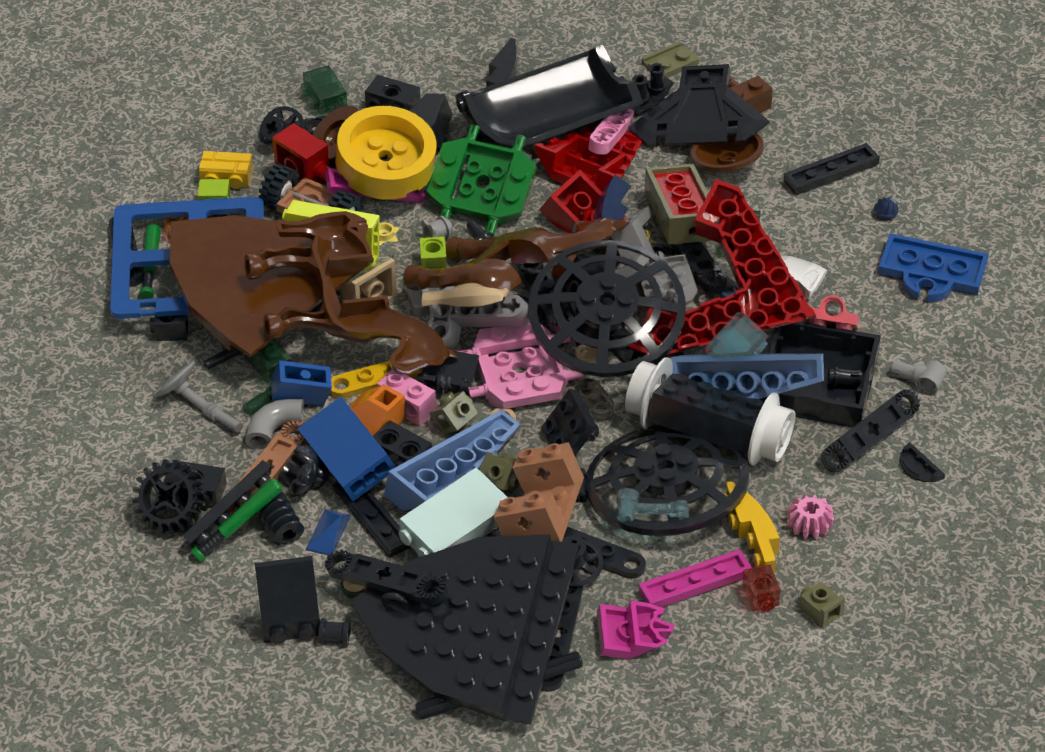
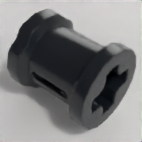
(334, 631)

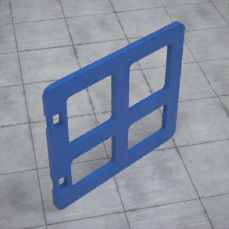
(125, 259)

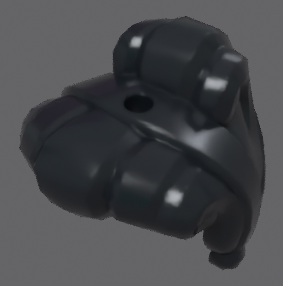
(304, 471)

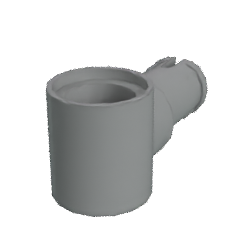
(925, 377)

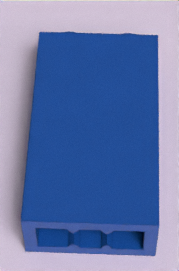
(347, 448)

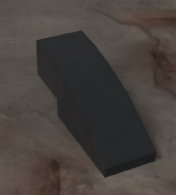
(504, 64)

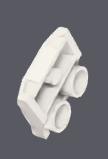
(806, 274)

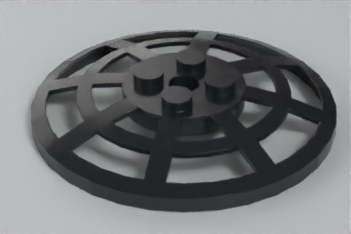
(606, 317)
(665, 472)

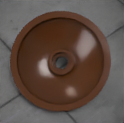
(727, 156)

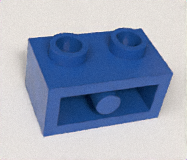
(301, 381)

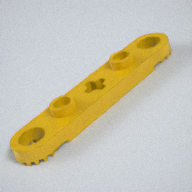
(363, 379)

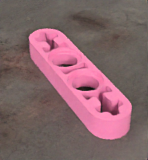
(610, 131)

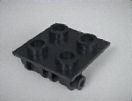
(451, 375)

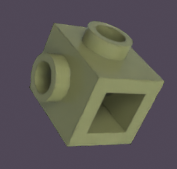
(453, 412)
(500, 470)

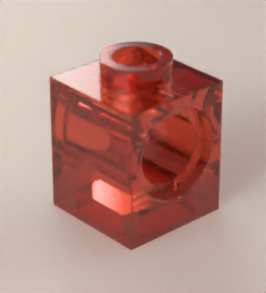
(761, 588)

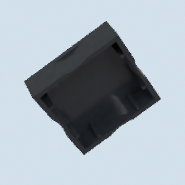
(841, 348)

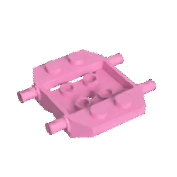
(503, 386)

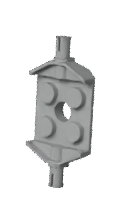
(682, 269)

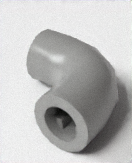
(271, 417)

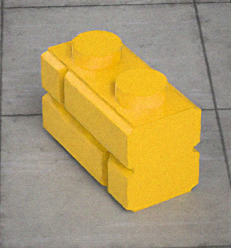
(227, 165)

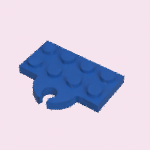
(932, 266)

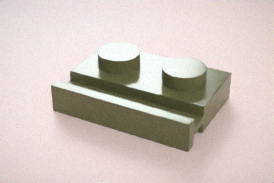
(672, 58)

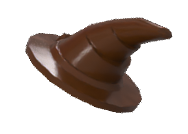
(329, 127)

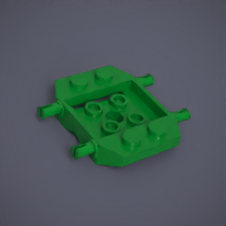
(505, 168)

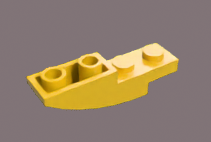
(756, 526)

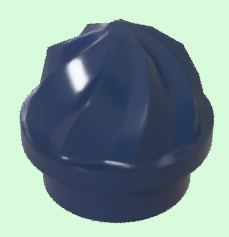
(886, 208)

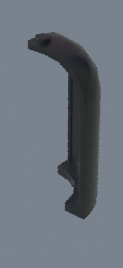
(549, 99)

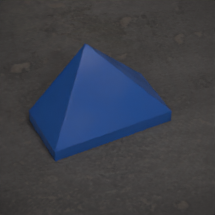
(328, 532)

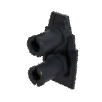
(653, 90)

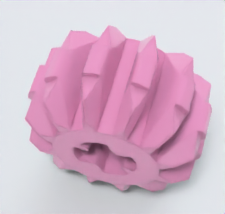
(810, 516)

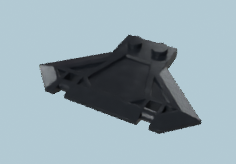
(700, 111)

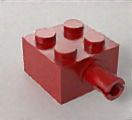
(302, 152)

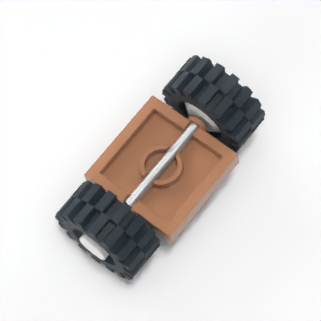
(283, 186)

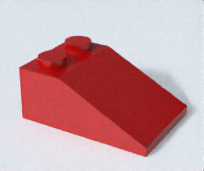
(572, 203)

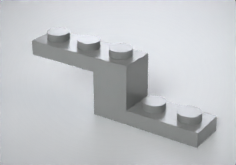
(634, 234)

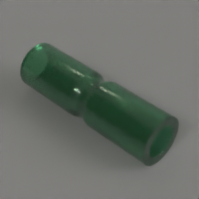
(258, 401)

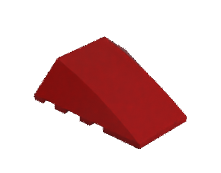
(572, 154)

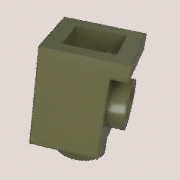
(821, 604)

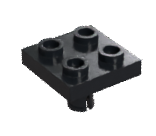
(570, 422)

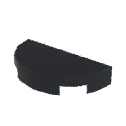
(919, 466)

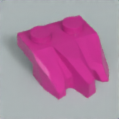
(631, 629)

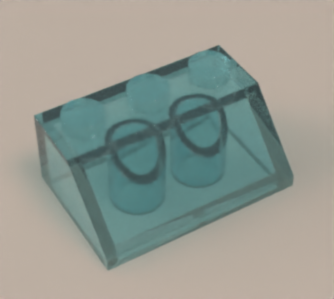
(737, 339)

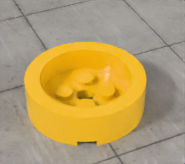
(391, 132)

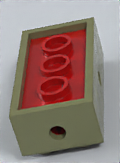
(675, 200)

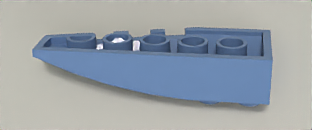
(755, 374)
(447, 461)

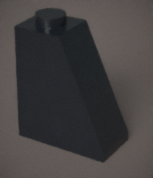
(436, 113)

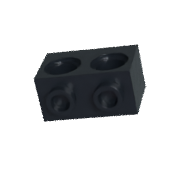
(400, 443)

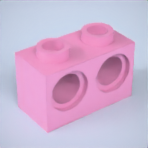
(418, 397)

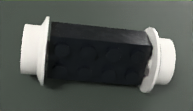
(709, 412)

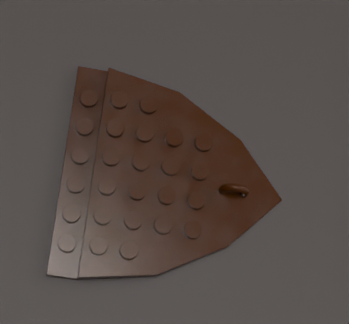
(213, 281)

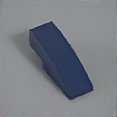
(609, 202)

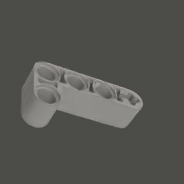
(509, 313)

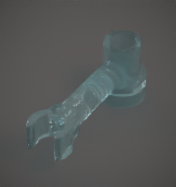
(629, 505)

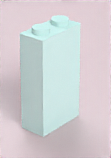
(453, 515)

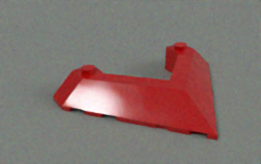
(766, 287)

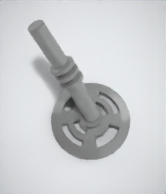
(209, 409)

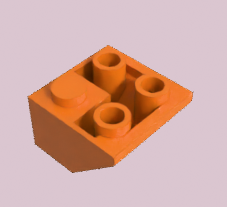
(379, 406)

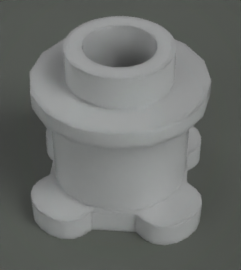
(437, 228)

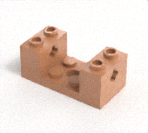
(550, 489)

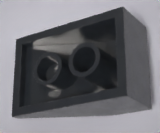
(288, 599)

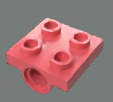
(842, 320)

